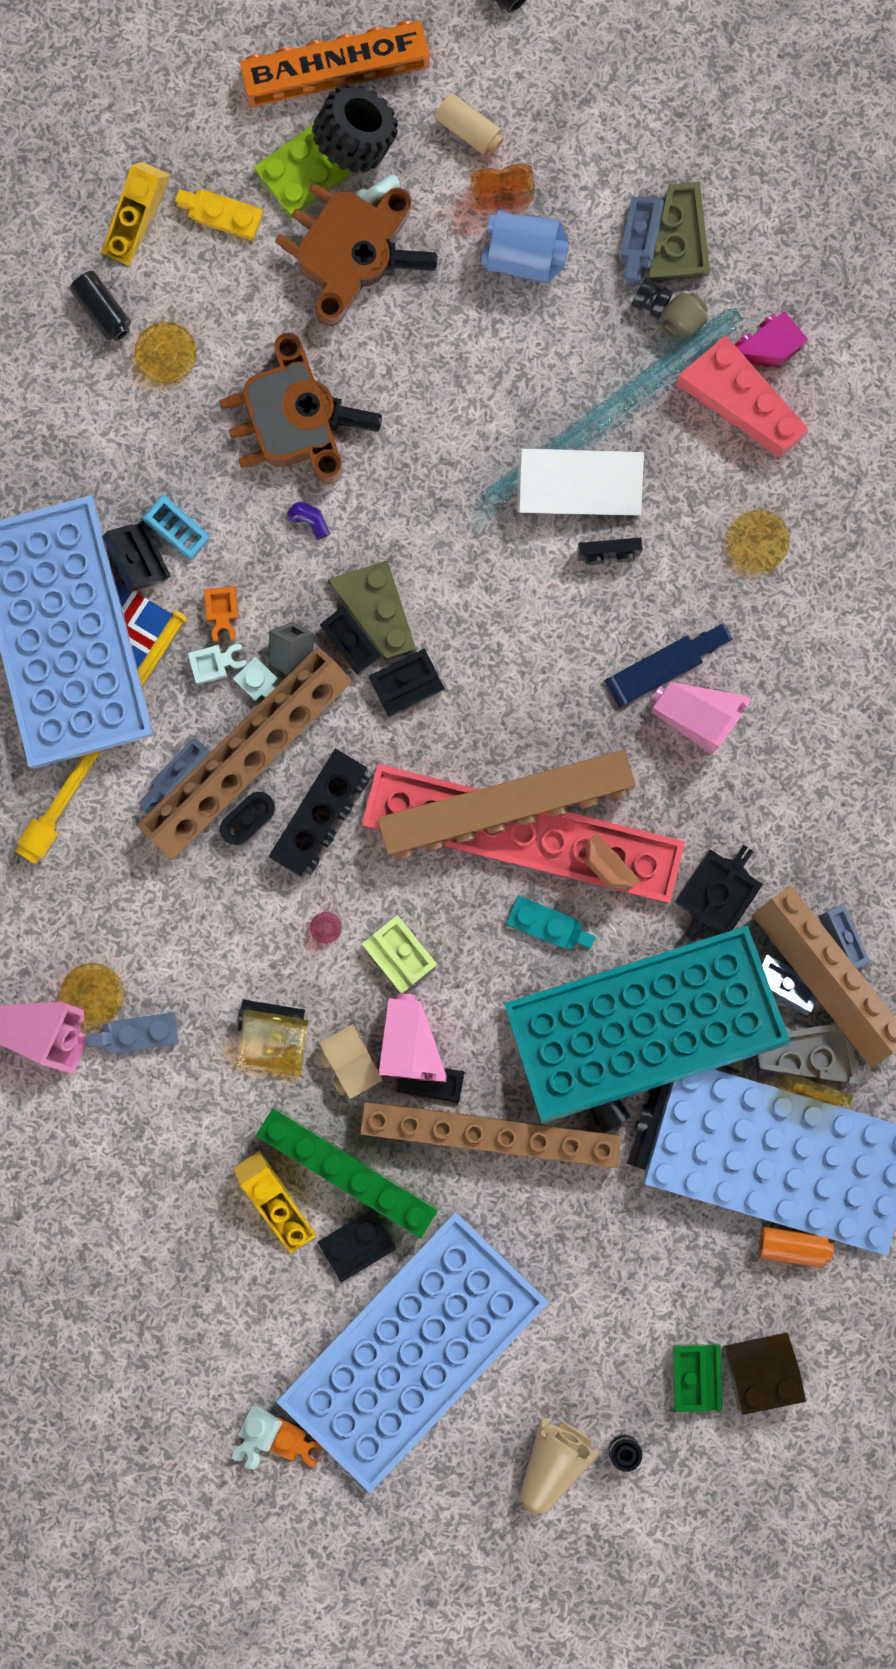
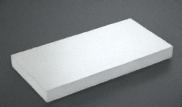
(580, 482)

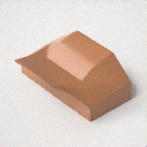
(608, 865)

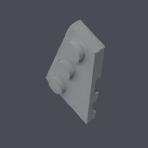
(814, 1053)

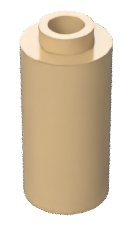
(469, 125)

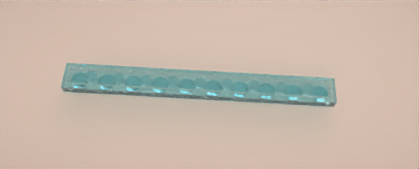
(624, 398)

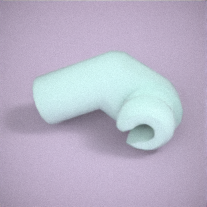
(376, 193)

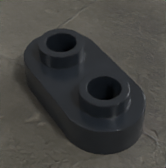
(247, 818)

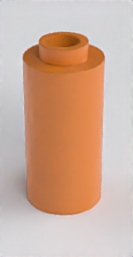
(794, 1247)

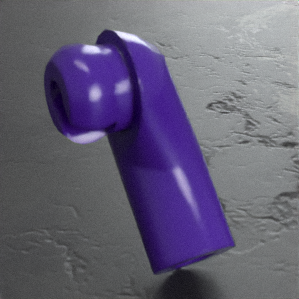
(304, 512)

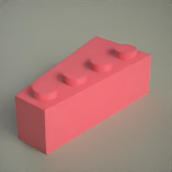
(742, 397)

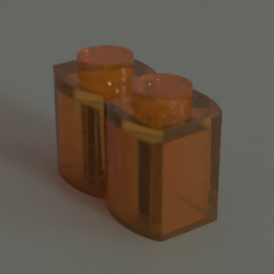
(509, 186)

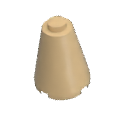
(555, 1464)

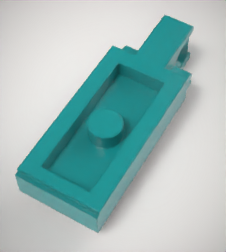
(548, 924)

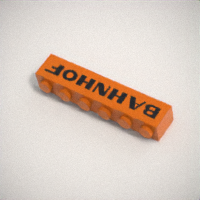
(335, 63)

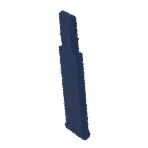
(664, 665)

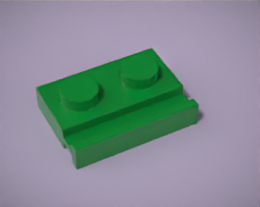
(697, 1377)

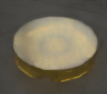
(166, 353)
(749, 542)
(95, 991)

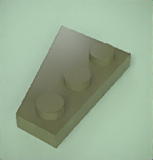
(681, 238)
(377, 606)

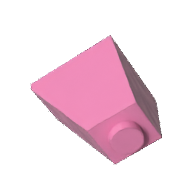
(699, 712)
(44, 1033)
(408, 1043)

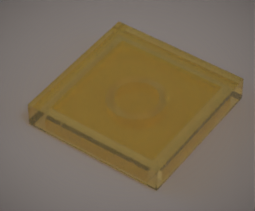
(273, 1043)
(815, 1090)

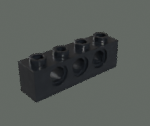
(337, 767)

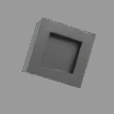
(289, 646)

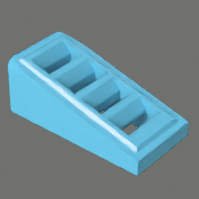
(159, 528)

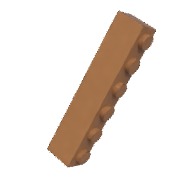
(829, 975)

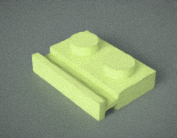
(399, 954)

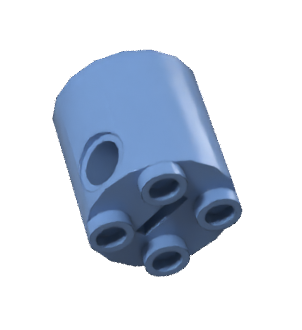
(525, 246)

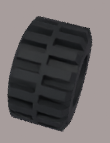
(355, 128)

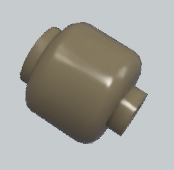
(684, 316)

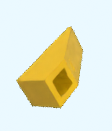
(135, 211)
(274, 1201)

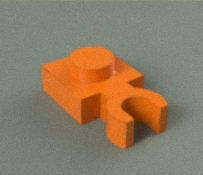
(221, 608)
(291, 1441)

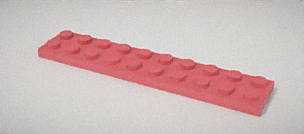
(547, 845)

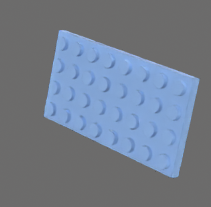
(66, 636)
(778, 1158)
(412, 1352)

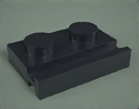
(136, 556)
(406, 683)
(356, 1245)

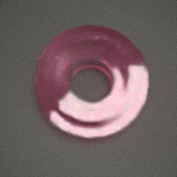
(326, 917)

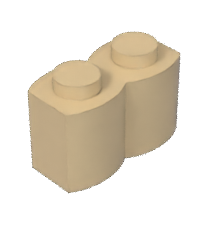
(350, 1061)

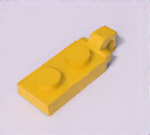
(221, 212)

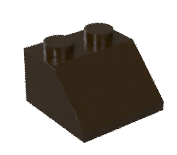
(764, 1373)

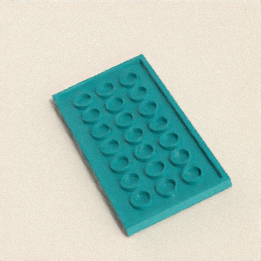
(646, 1024)

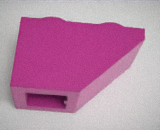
(774, 342)

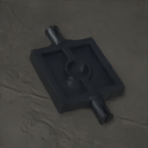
(718, 892)

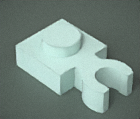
(210, 663)
(256, 679)
(259, 1433)

